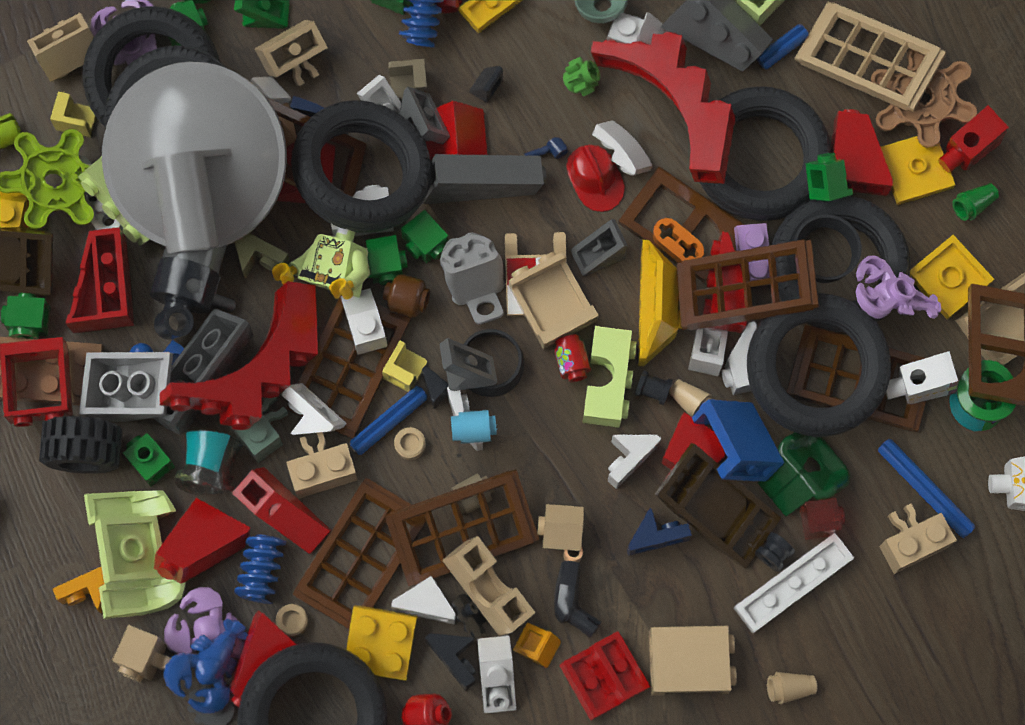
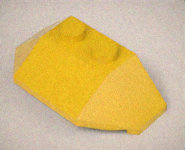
(658, 303)

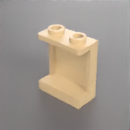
(551, 299)
(691, 659)

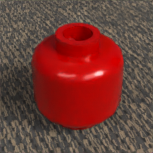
(426, 710)

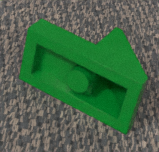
(263, 13)

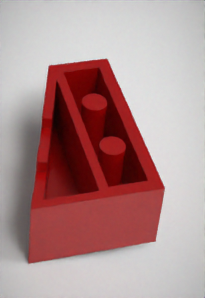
(104, 284)

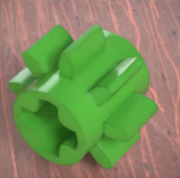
(581, 76)

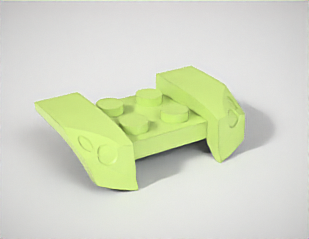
(127, 549)

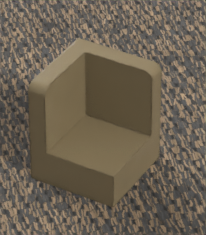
(407, 74)

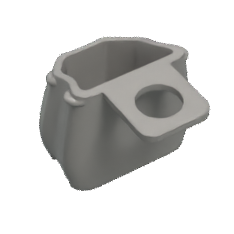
(474, 274)

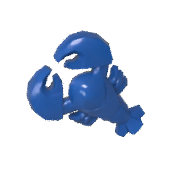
(208, 666)

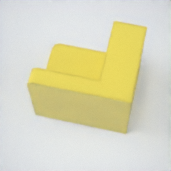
(72, 115)
(403, 367)

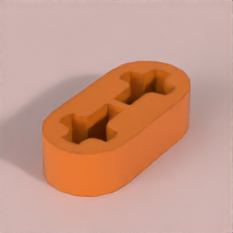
(681, 235)

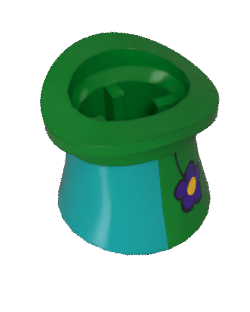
(976, 412)

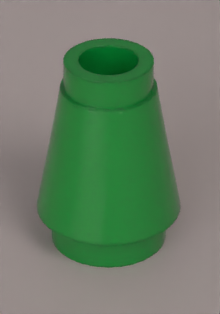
(974, 201)

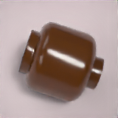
(407, 296)

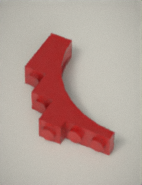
(688, 88)
(238, 395)

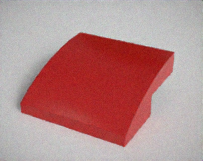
(604, 675)

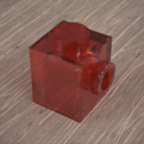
(822, 518)

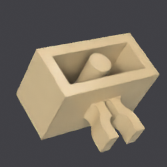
(62, 47)
(291, 49)
(321, 469)
(916, 542)
(140, 654)

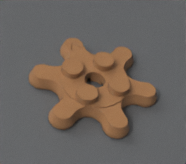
(942, 107)

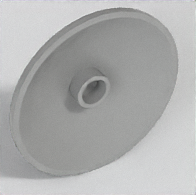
(194, 156)

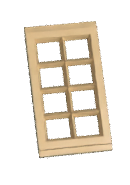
(920, 79)

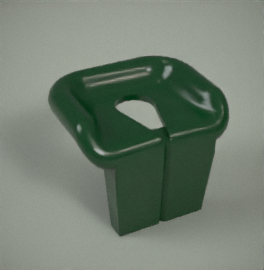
(793, 485)

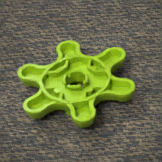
(40, 162)

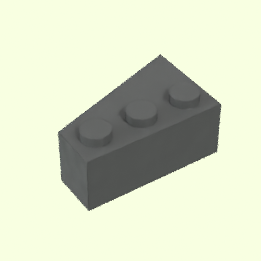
(719, 29)

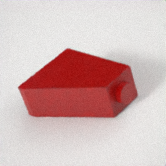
(859, 148)
(199, 542)
(261, 643)

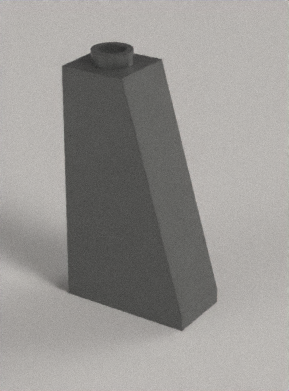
(483, 177)

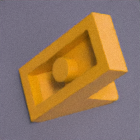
(76, 589)

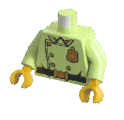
(330, 264)

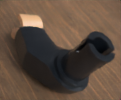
(566, 597)

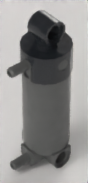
(187, 285)

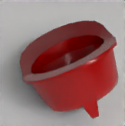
(595, 178)

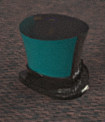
(208, 463)

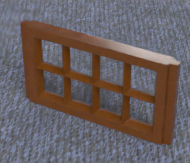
(805, 275)
(390, 320)
(804, 362)
(518, 507)
(329, 605)

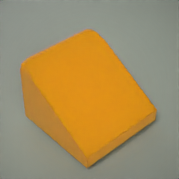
(537, 645)

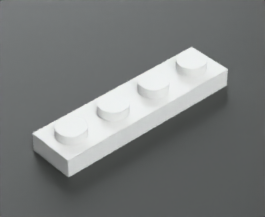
(793, 583)

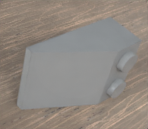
(124, 385)

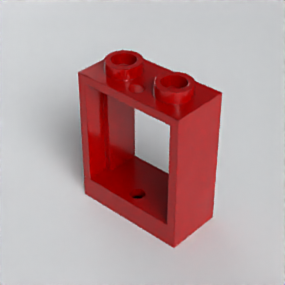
(32, 351)

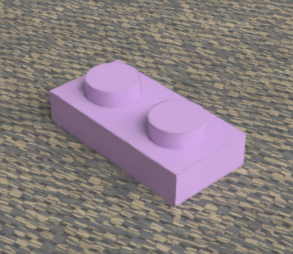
(753, 237)

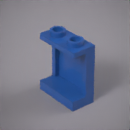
(743, 438)

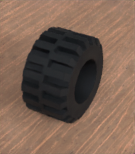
(80, 444)

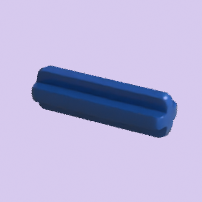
(782, 46)

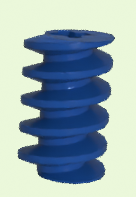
(420, 22)
(259, 568)

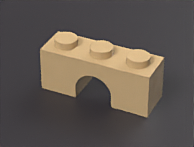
(500, 605)

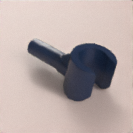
(555, 146)

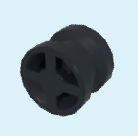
(775, 552)

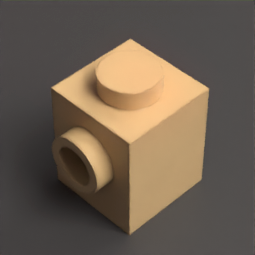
(562, 527)

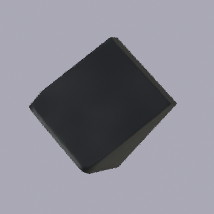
(487, 83)
(435, 386)

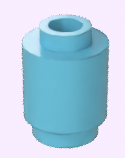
(473, 427)

